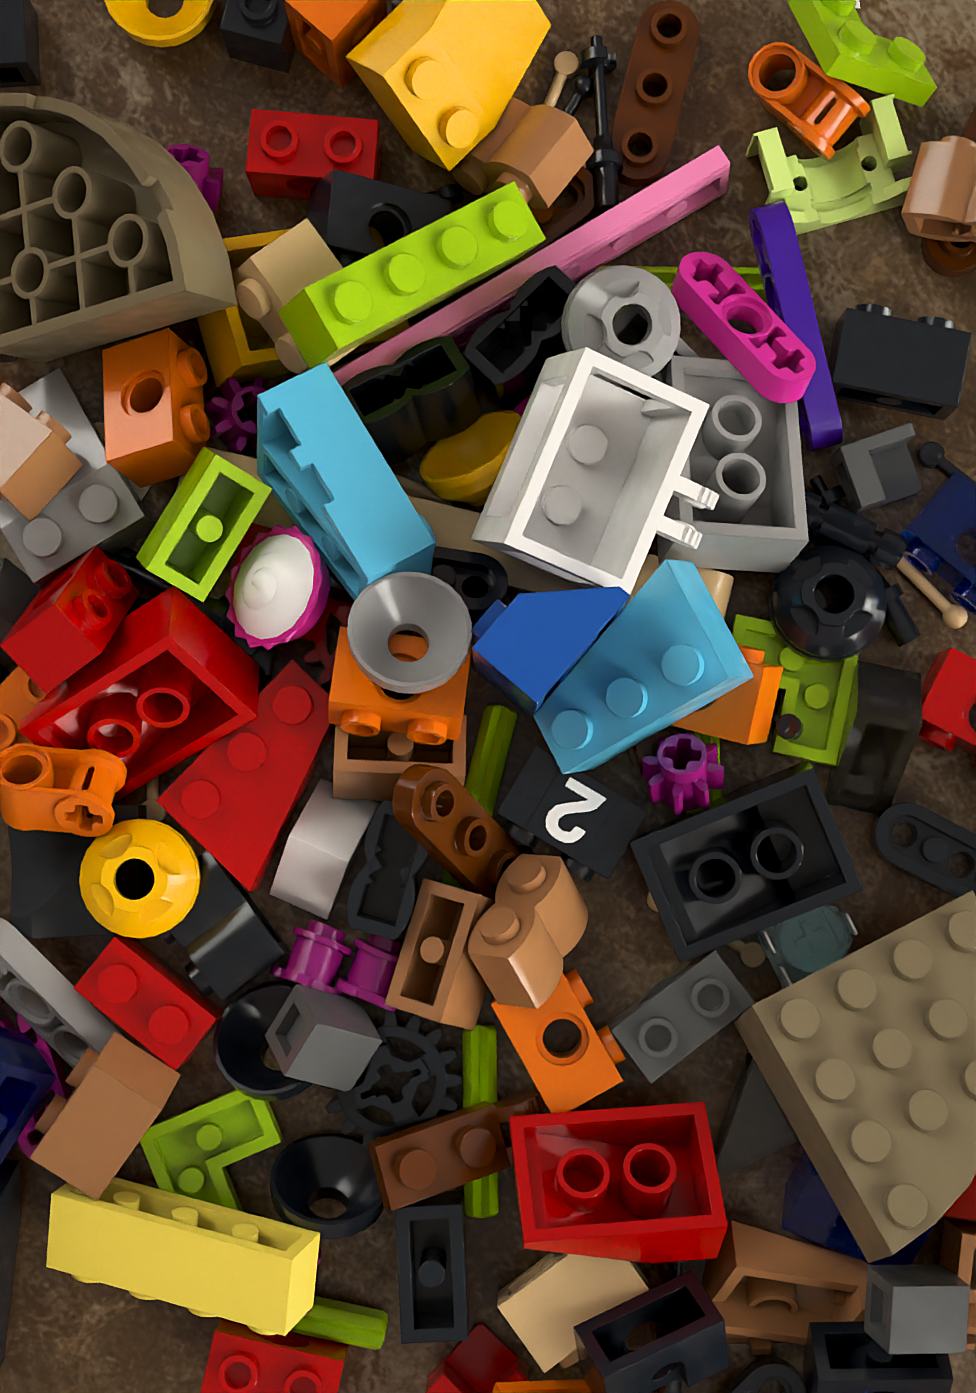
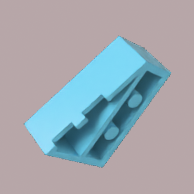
(337, 482)
(644, 672)

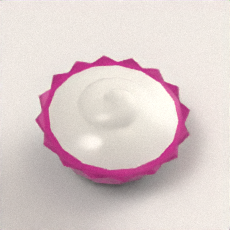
(277, 588)

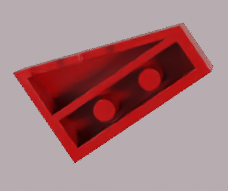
(251, 780)

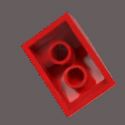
(153, 693)
(619, 1183)

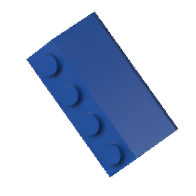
(540, 640)

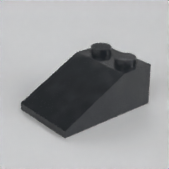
(746, 862)

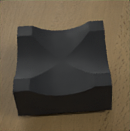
(47, 886)

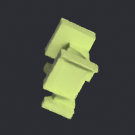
(838, 187)

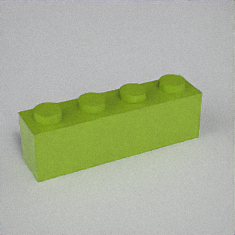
(410, 275)

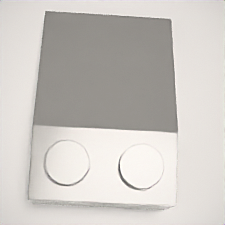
(754, 463)
(90, 510)

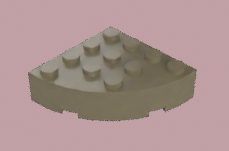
(97, 233)
(882, 1074)

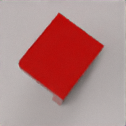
(477, 1365)

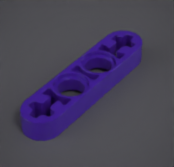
(791, 301)

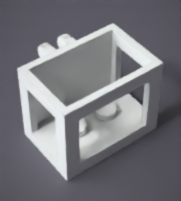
(594, 473)

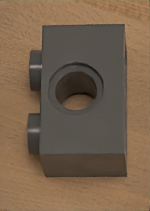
(680, 1014)

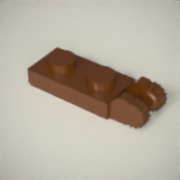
(447, 1150)

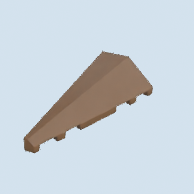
(778, 1285)

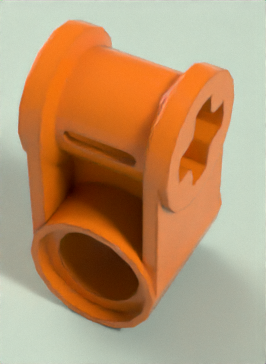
(813, 105)
(56, 792)

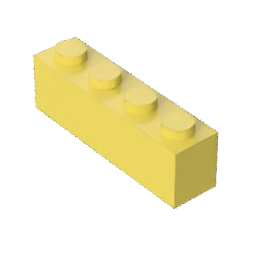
(186, 1253)

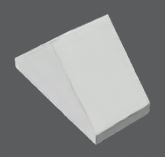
(322, 850)

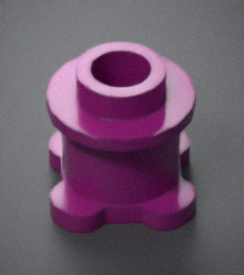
(314, 958)
(372, 970)

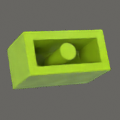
(203, 524)

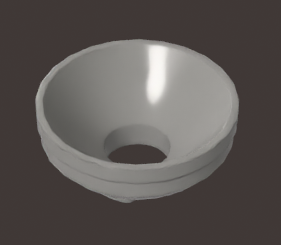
(591, 310)
(415, 604)

